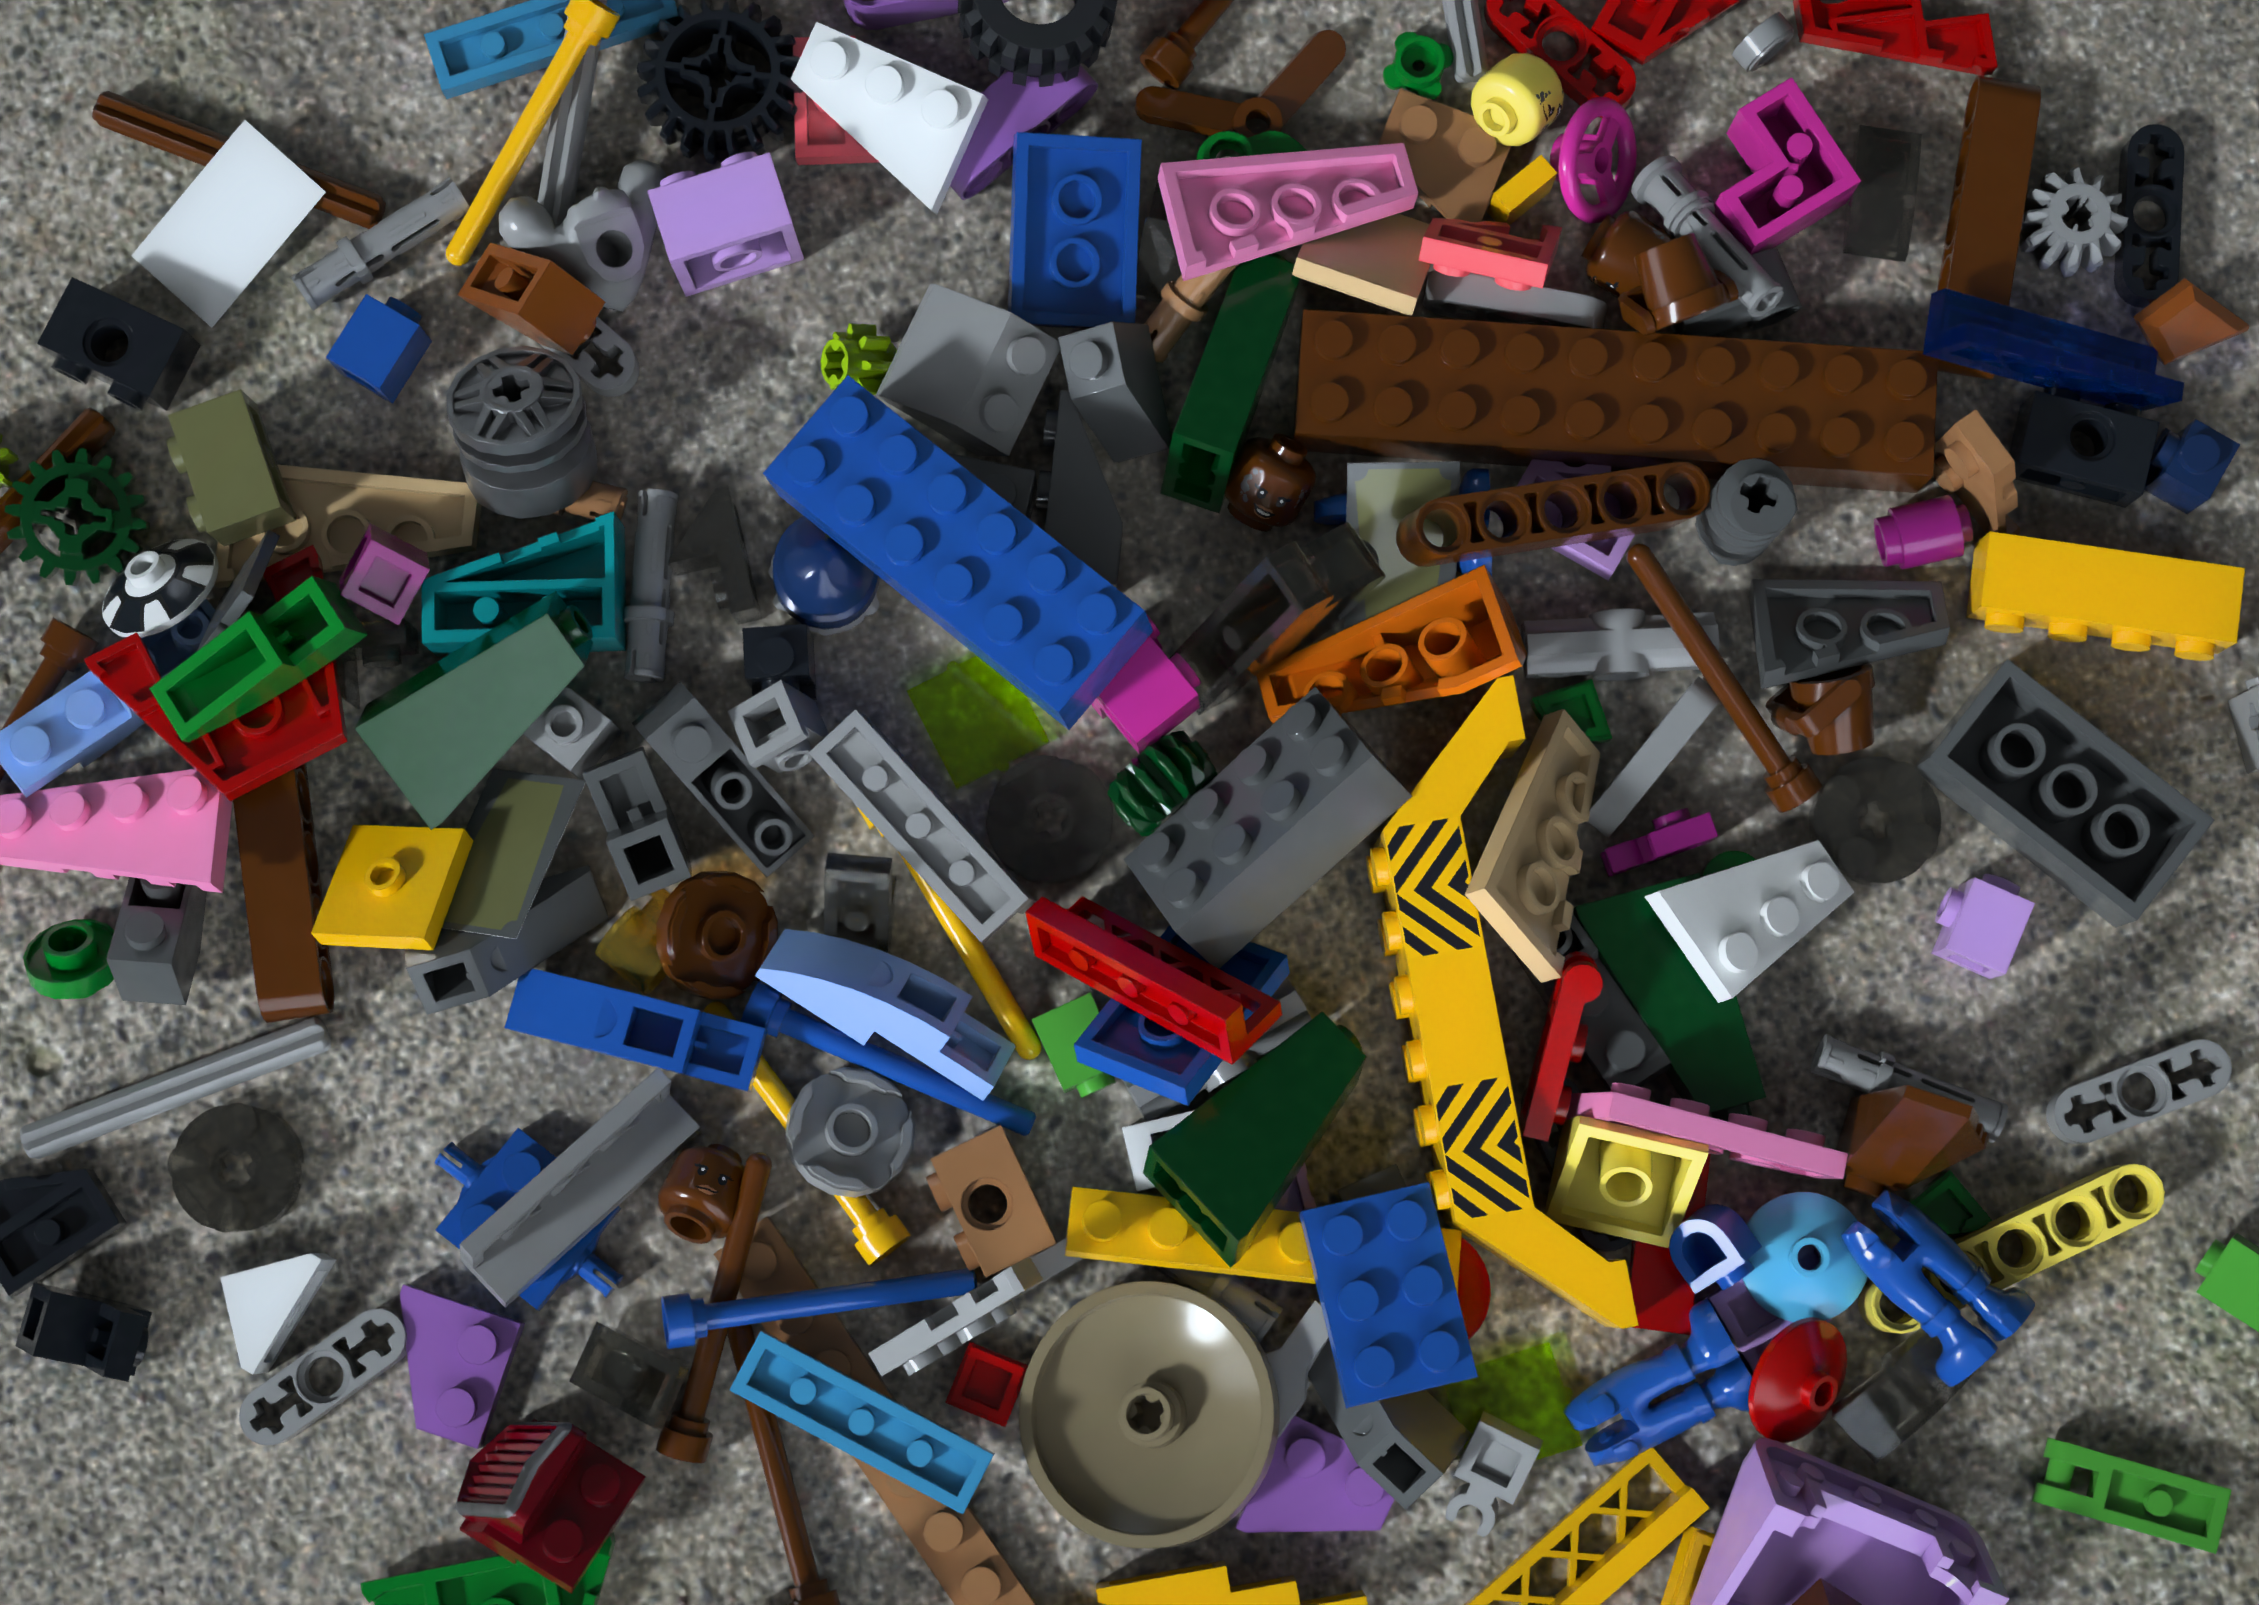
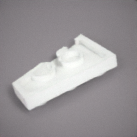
(893, 108)
(1750, 913)

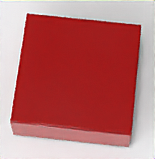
(987, 1384)

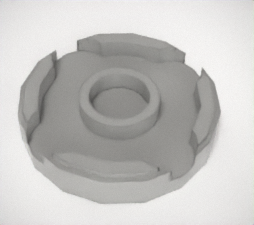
(850, 1132)

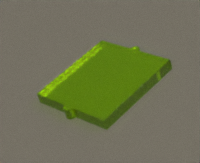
(976, 720)
(1522, 1391)

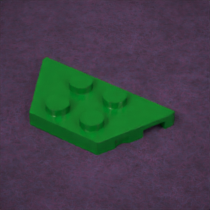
(487, 1582)

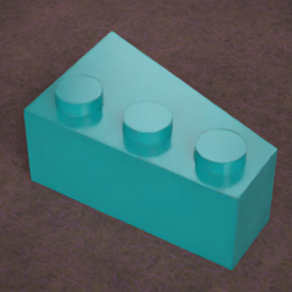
(579, 564)

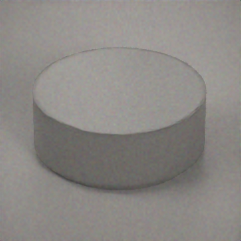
(1763, 42)

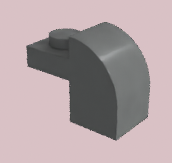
(638, 824)

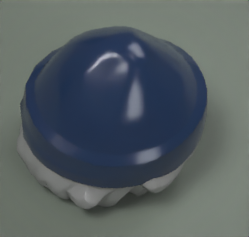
(821, 581)

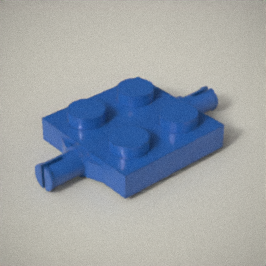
(496, 1182)

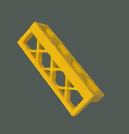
(1619, 1561)

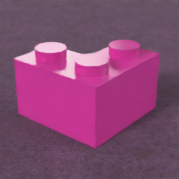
(1794, 169)
(1149, 694)

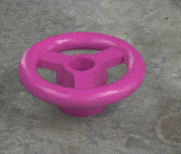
(1588, 159)

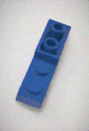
(636, 1028)

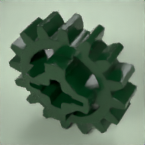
(78, 487)

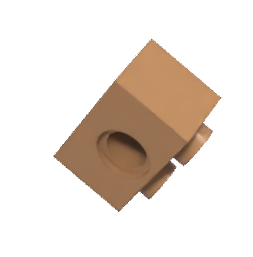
(990, 1162)

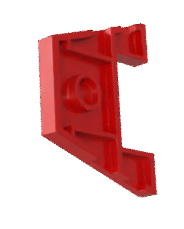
(1899, 33)
(258, 744)

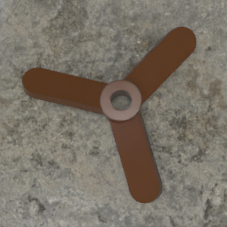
(1273, 105)

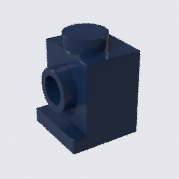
(2189, 465)

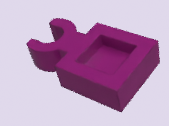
(1672, 835)

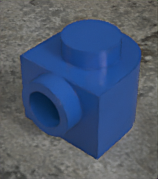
(1713, 1247)

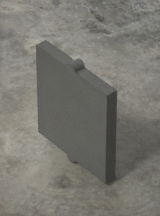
(241, 589)

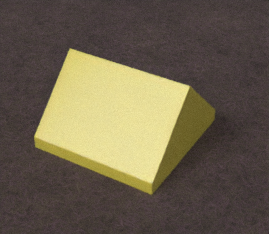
(1623, 1180)

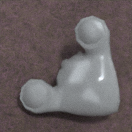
(601, 239)

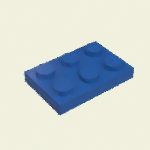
(1074, 229)
(1157, 1058)
(1387, 1295)

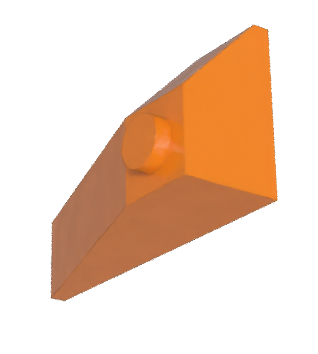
(1406, 654)

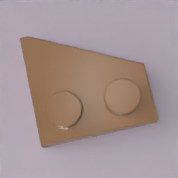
(1448, 154)

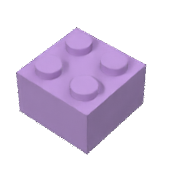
(725, 222)

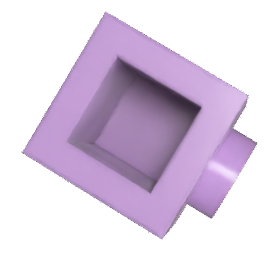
(1982, 925)

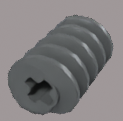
(1746, 511)

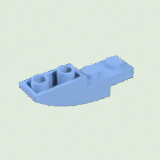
(86, 715)
(877, 992)

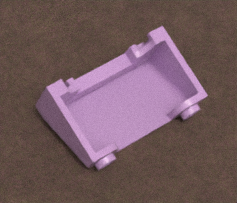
(1813, 1520)

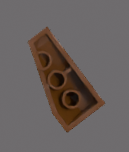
(1905, 1138)

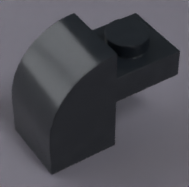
(84, 1331)

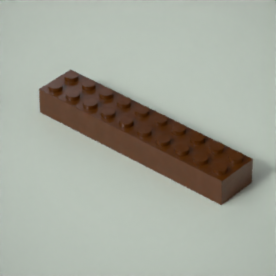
(1613, 399)

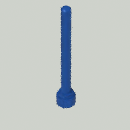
(775, 1014)
(691, 1319)

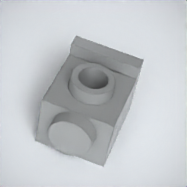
(787, 738)

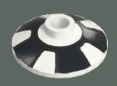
(160, 588)

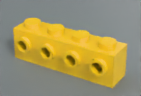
(2105, 594)

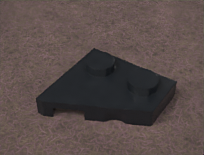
(50, 1223)

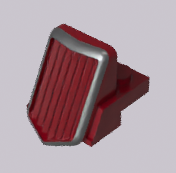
(546, 1498)

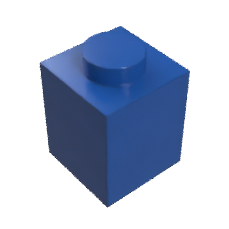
(380, 346)

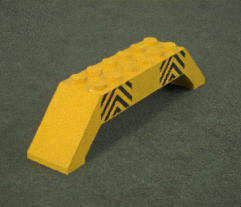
(1456, 1028)

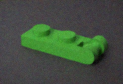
(2135, 1496)

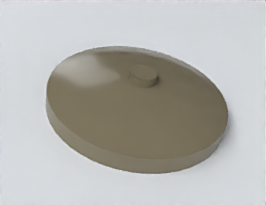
(1149, 1415)

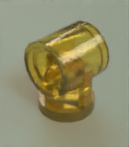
(631, 945)

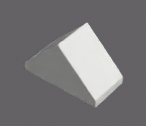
(269, 1304)

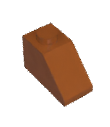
(533, 297)

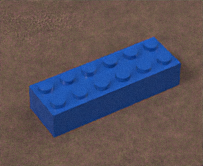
(959, 552)

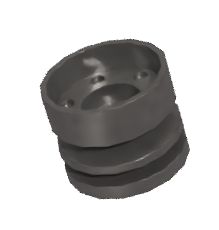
(522, 431)

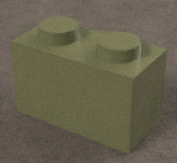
(229, 468)

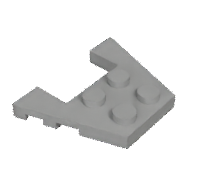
(969, 1314)

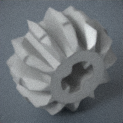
(2088, 207)

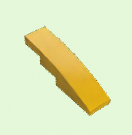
(1210, 1586)

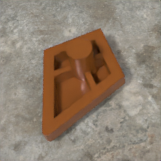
(2186, 322)

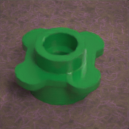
(1423, 49)

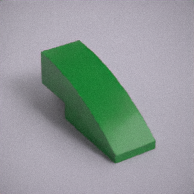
(258, 658)

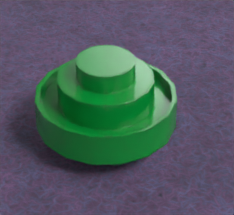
(70, 959)

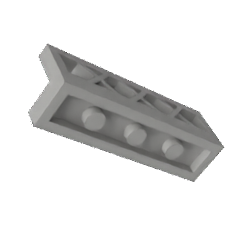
(921, 826)
(578, 1189)

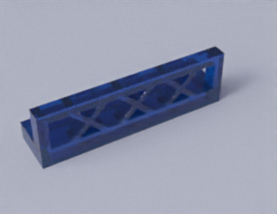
(2045, 352)

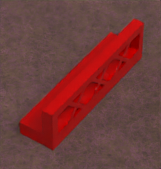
(1151, 976)

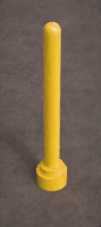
(585, 25)
(981, 969)
(874, 1229)

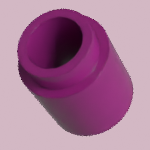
(1923, 532)

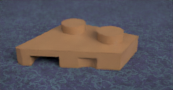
(1979, 471)

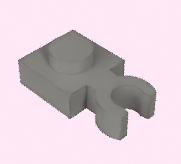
(1494, 1467)

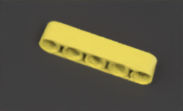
(2039, 1235)

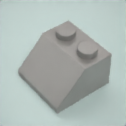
(969, 371)

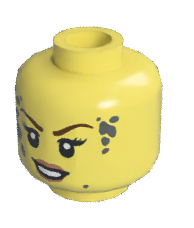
(1520, 96)

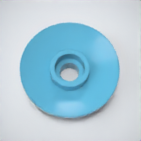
(1780, 1281)

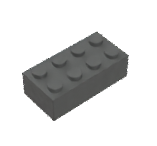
(2063, 794)
(1266, 828)

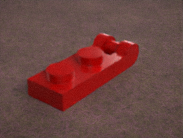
(1560, 1041)

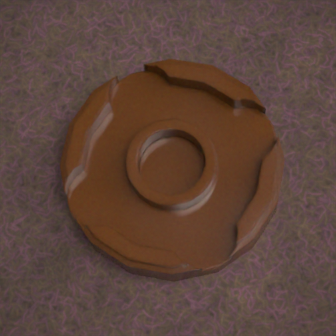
(715, 934)

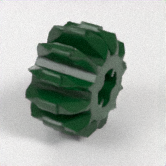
(1160, 781)

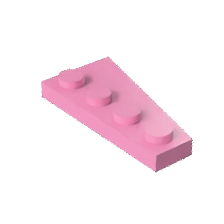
(1271, 202)
(135, 827)
(1743, 1135)

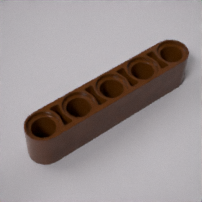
(1989, 195)
(1580, 503)
(283, 898)

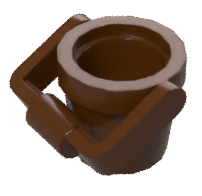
(1674, 286)
(1831, 710)

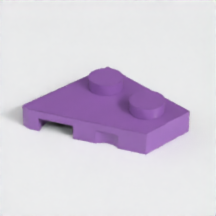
(456, 1363)
(1314, 1487)

